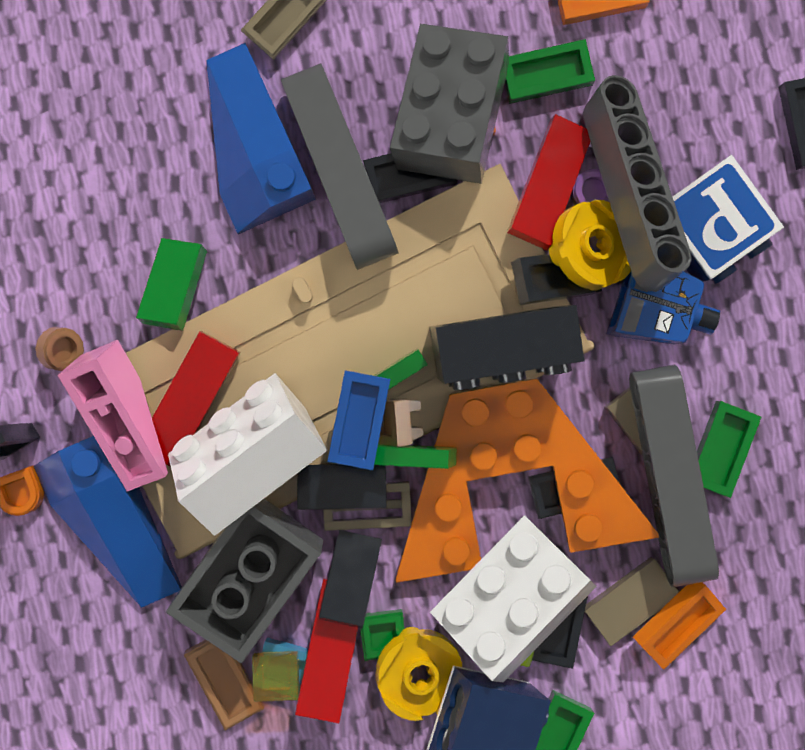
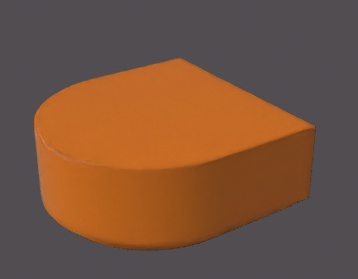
(21, 492)

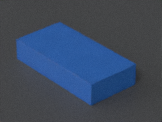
(358, 420)

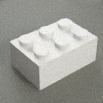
(244, 454)
(512, 600)

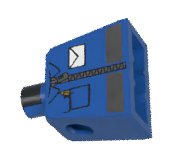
(663, 314)

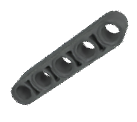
(339, 167)
(636, 184)
(673, 475)

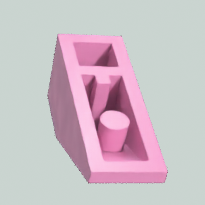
(116, 412)

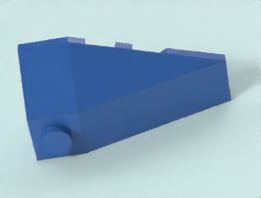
(253, 152)

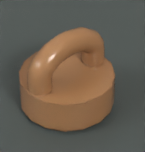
(58, 348)

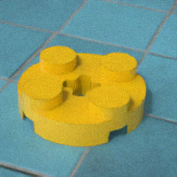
(573, 251)
(400, 657)

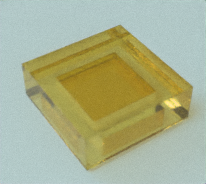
(275, 676)

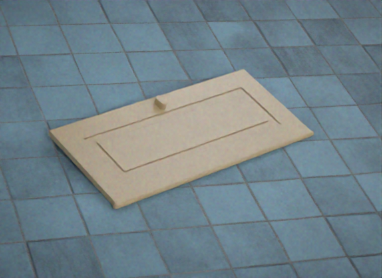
(342, 318)

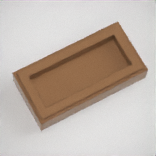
(223, 683)

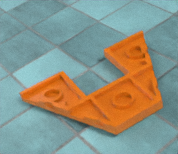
(505, 433)

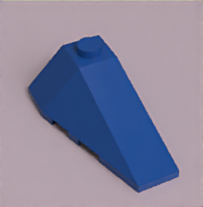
(109, 519)

